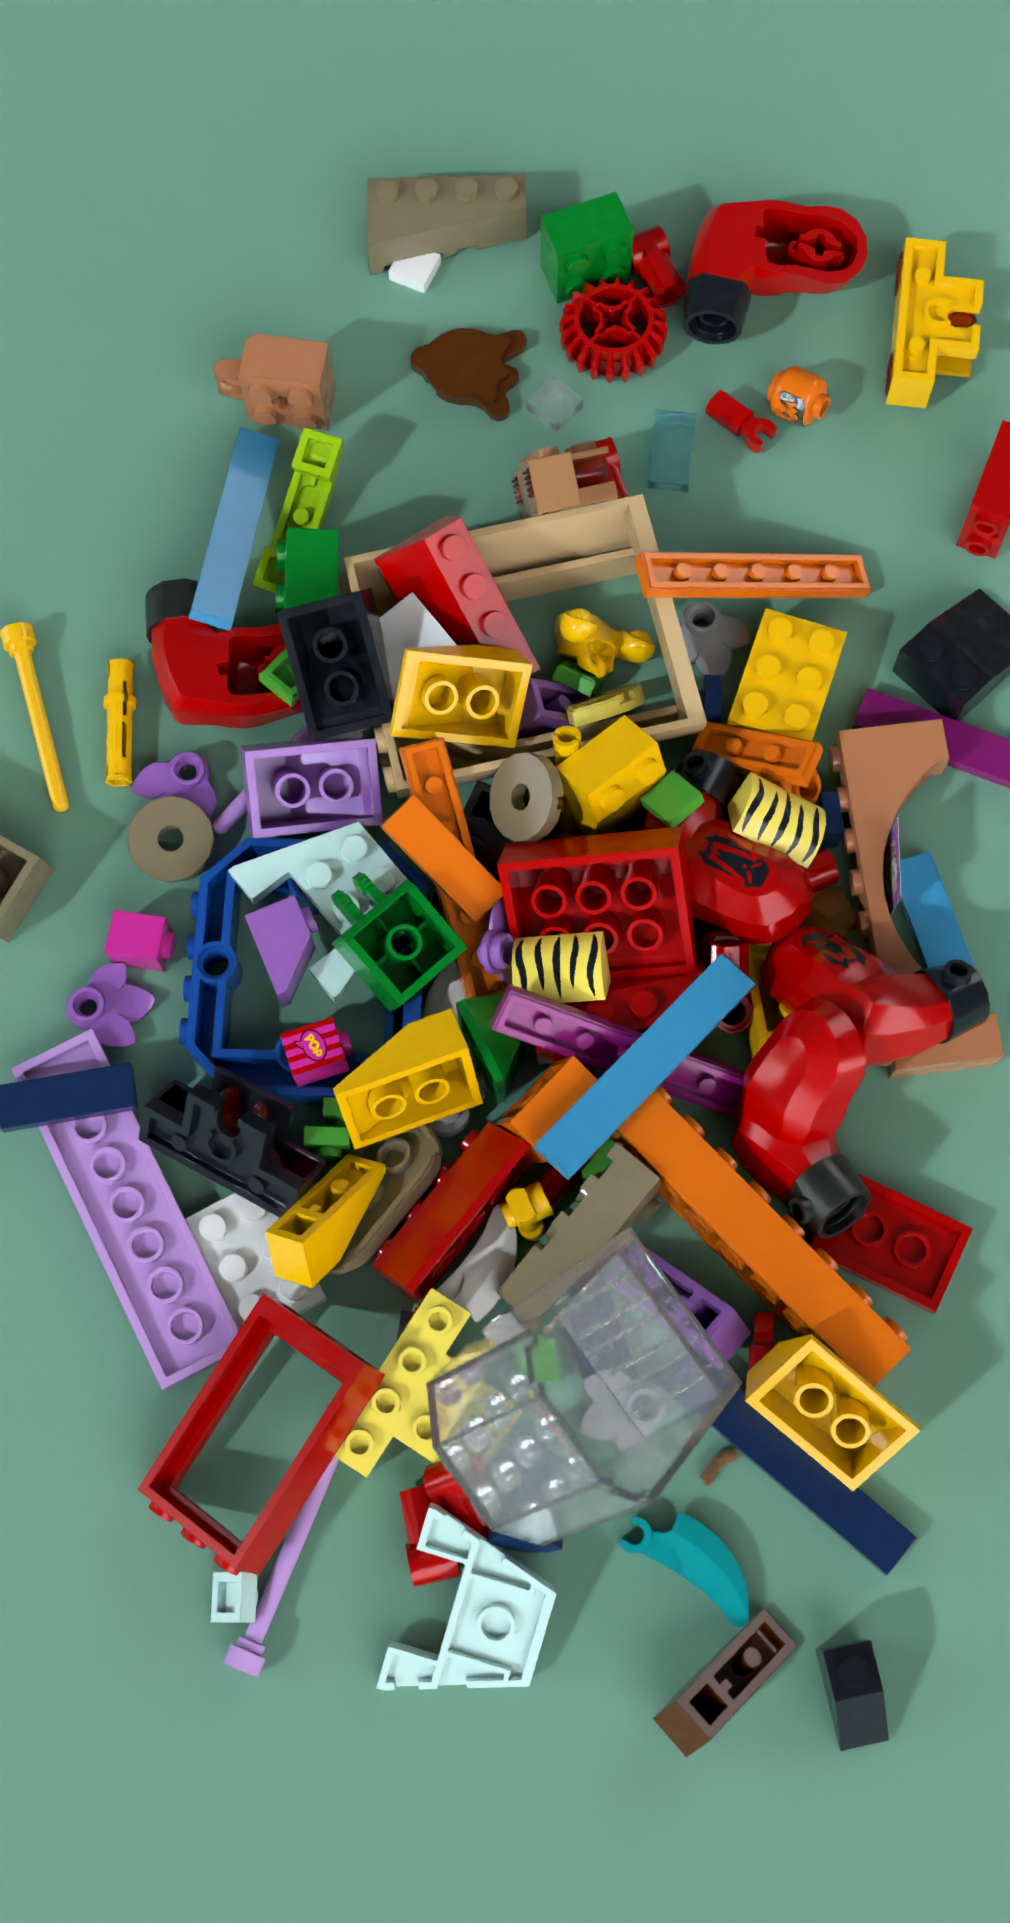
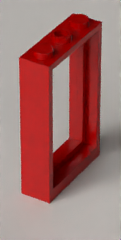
(358, 1385)

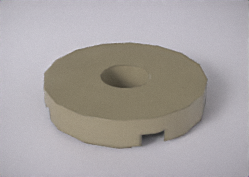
(508, 791)
(167, 814)

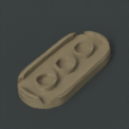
(411, 1167)

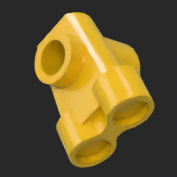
(527, 1209)

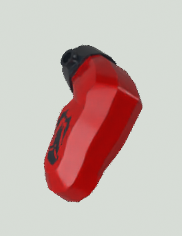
(890, 1010)

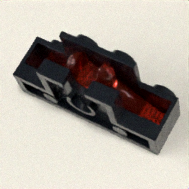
(233, 1138)

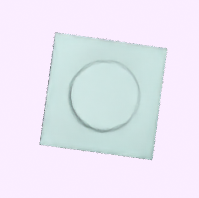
(234, 1597)

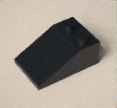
(958, 656)
(338, 663)

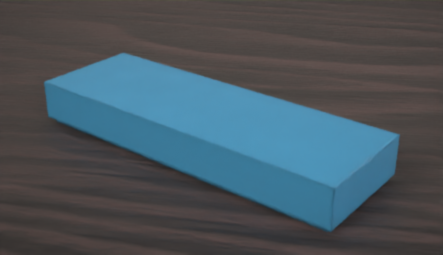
(930, 913)

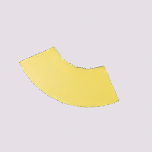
(606, 705)

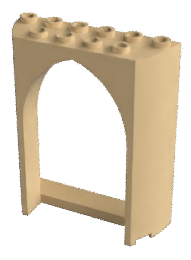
(542, 558)

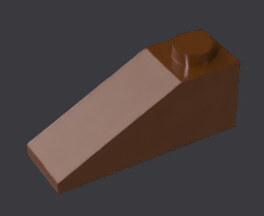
(725, 1683)

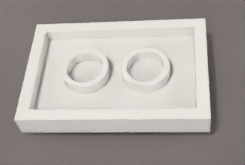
(239, 1257)

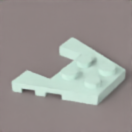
(320, 869)
(493, 1620)

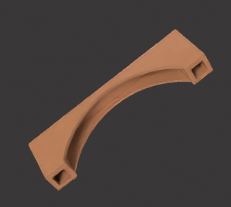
(876, 776)

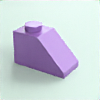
(546, 707)
(284, 943)

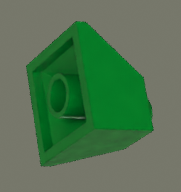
(493, 1051)

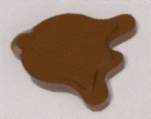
(472, 368)

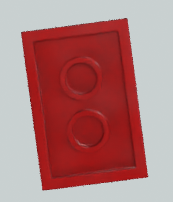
(900, 1247)

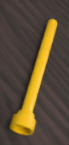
(20, 642)

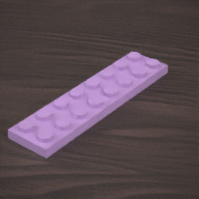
(136, 1227)

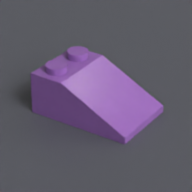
(310, 785)

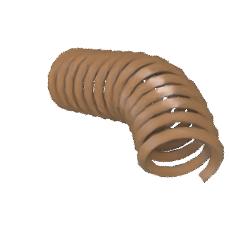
(729, 1458)

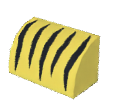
(777, 819)
(562, 966)

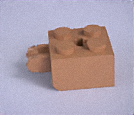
(281, 381)

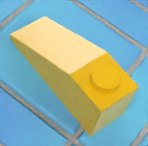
(322, 1222)

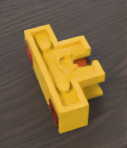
(930, 323)

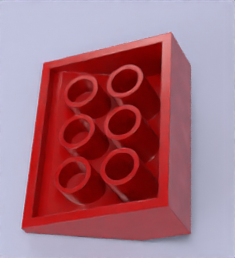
(611, 883)

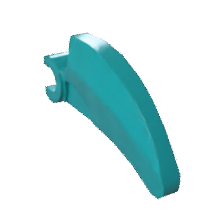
(699, 1558)

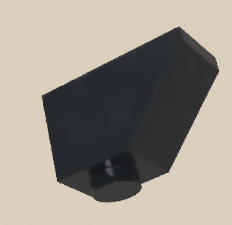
(854, 1693)

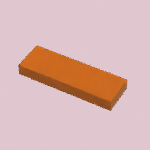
(762, 753)
(443, 858)

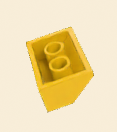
(827, 1409)

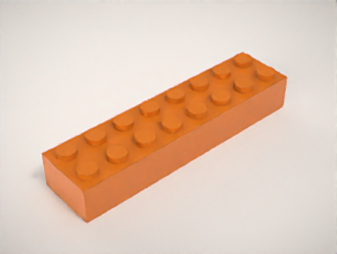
(757, 1241)

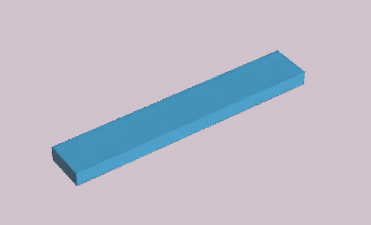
(234, 529)
(644, 1067)

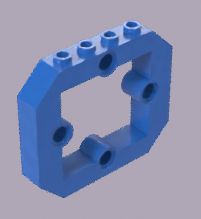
(210, 997)

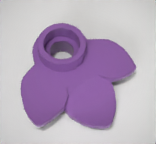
(165, 780)
(496, 946)
(116, 1003)

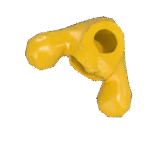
(597, 644)

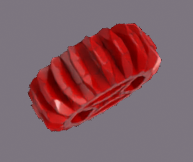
(615, 345)

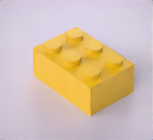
(787, 676)

